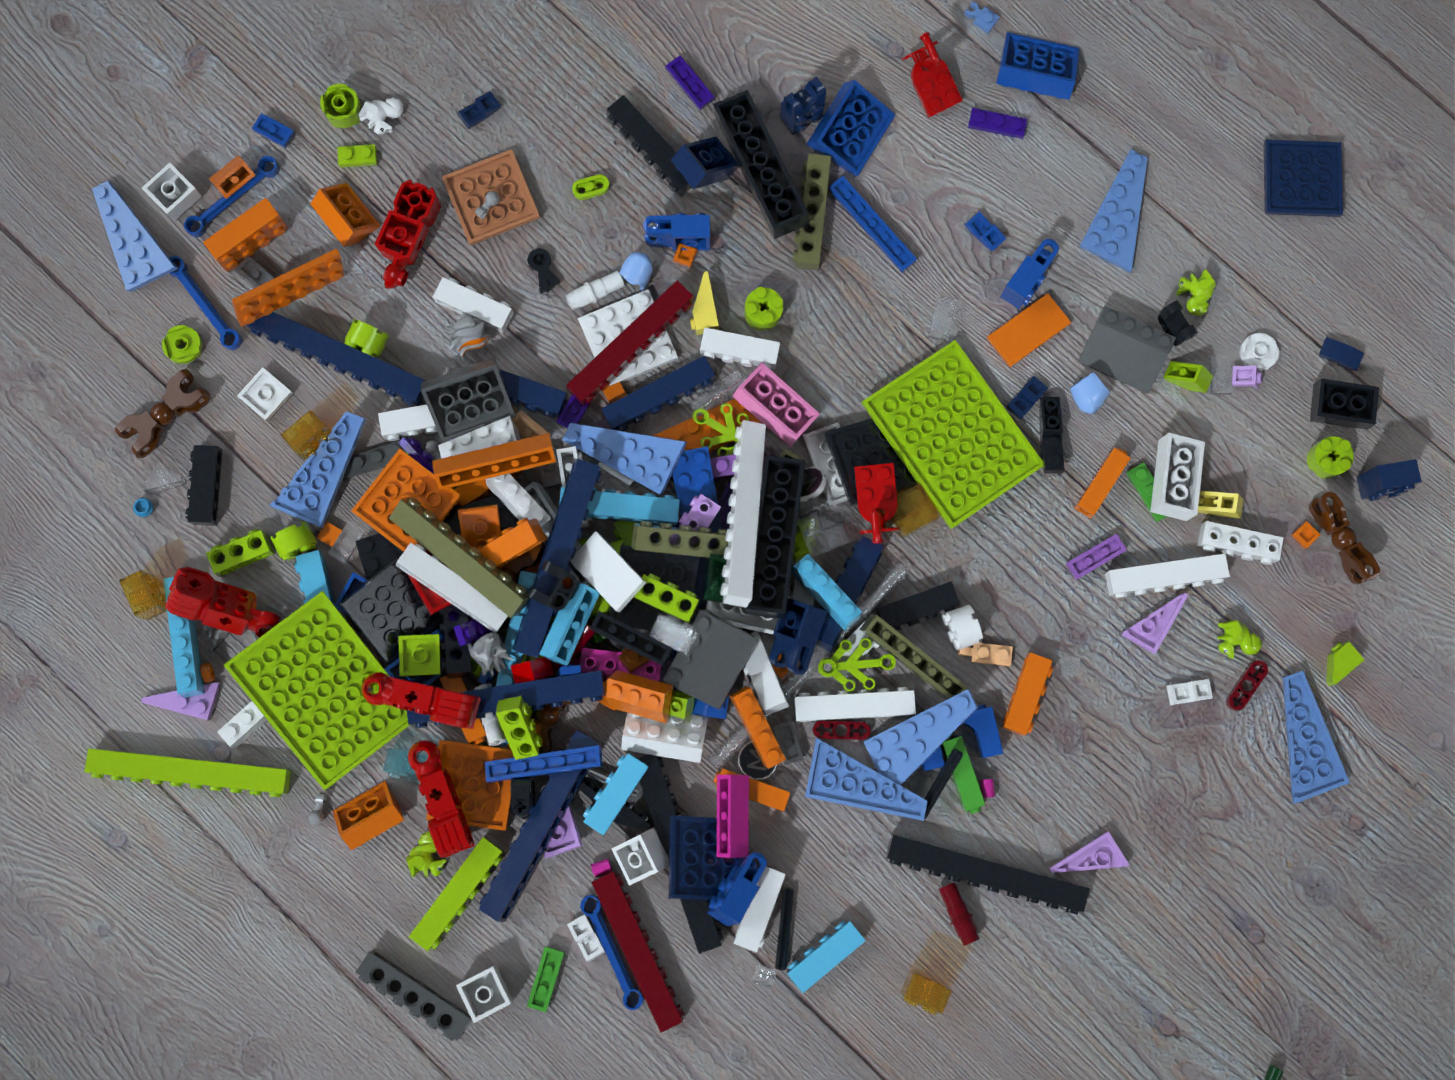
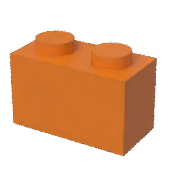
(232, 176)

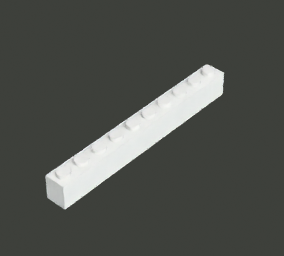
(743, 514)

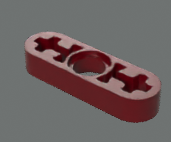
(1255, 684)
(856, 725)

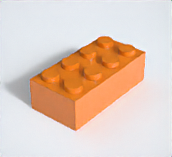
(245, 235)

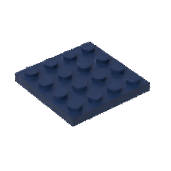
(1303, 178)
(693, 859)

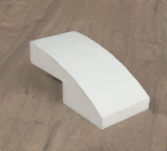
(1189, 692)
(586, 938)

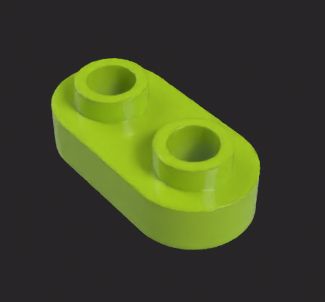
(590, 186)

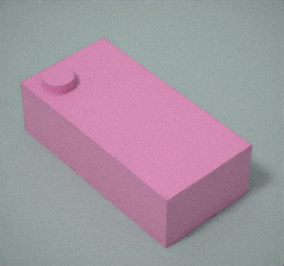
(776, 405)

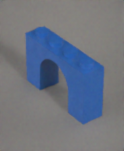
(984, 727)

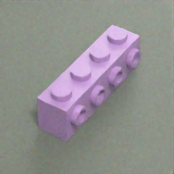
(700, 515)

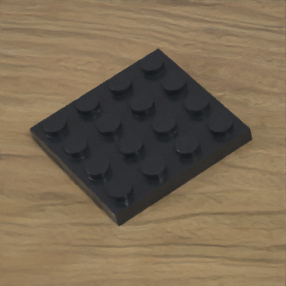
(863, 446)
(671, 568)
(388, 609)

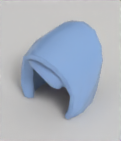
(637, 269)
(1089, 394)

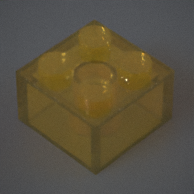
(306, 434)
(913, 511)
(144, 594)
(925, 992)

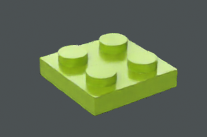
(419, 655)

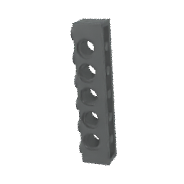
(426, 995)

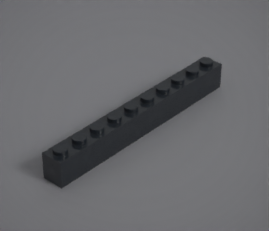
(661, 807)
(987, 873)

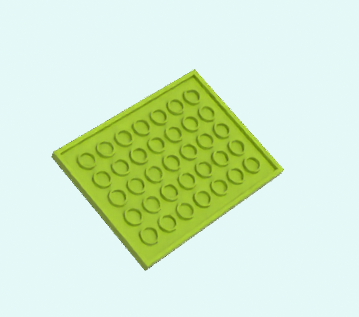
(952, 434)
(310, 689)

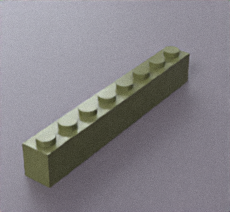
(460, 556)

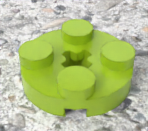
(172, 340)

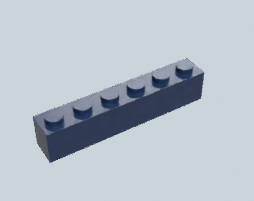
(659, 394)
(852, 582)

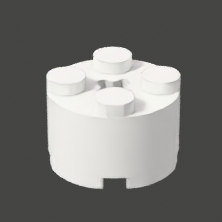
(963, 627)

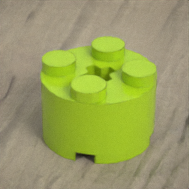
(341, 106)
(770, 316)
(366, 338)
(1330, 457)
(294, 540)

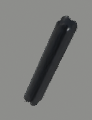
(942, 779)
(784, 929)

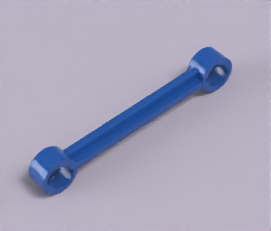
(223, 203)
(205, 305)
(612, 952)

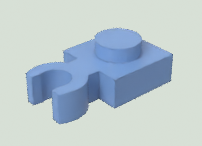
(983, 19)

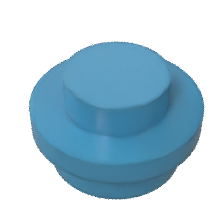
(143, 507)

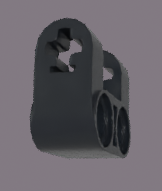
(1175, 324)
(557, 588)
(523, 792)

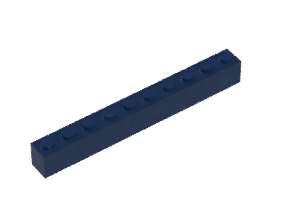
(340, 356)
(558, 551)
(534, 693)
(534, 836)

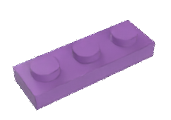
(1096, 556)

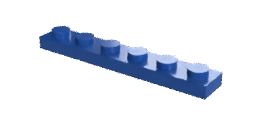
(872, 224)
(544, 764)

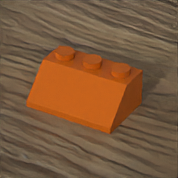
(344, 213)
(639, 696)
(367, 815)

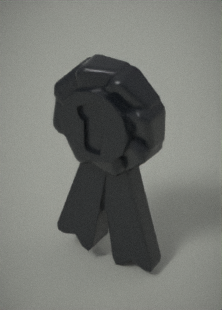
(539, 261)

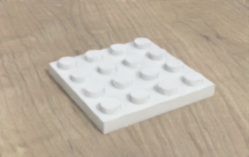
(608, 322)

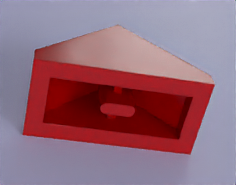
(532, 670)

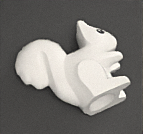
(378, 110)

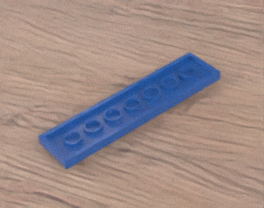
(691, 478)

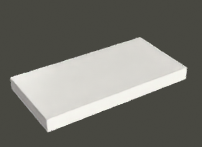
(822, 459)
(607, 571)

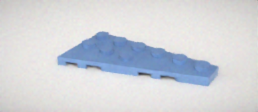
(1116, 222)
(133, 245)
(638, 456)
(319, 478)
(909, 744)
(1311, 752)
(848, 782)

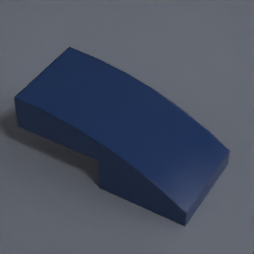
(480, 110)
(1342, 353)
(1027, 397)

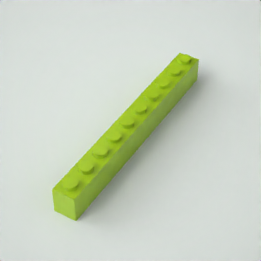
(187, 771)

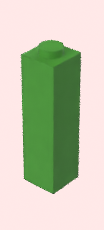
(964, 777)

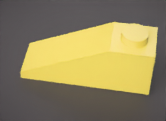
(704, 309)
(1220, 504)

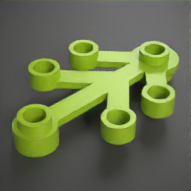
(728, 432)
(853, 665)

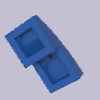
(986, 233)

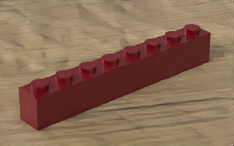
(630, 343)
(637, 951)

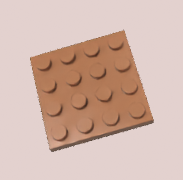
(468, 192)

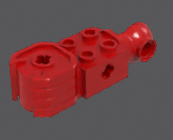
(406, 230)
(217, 604)
(441, 704)
(449, 825)

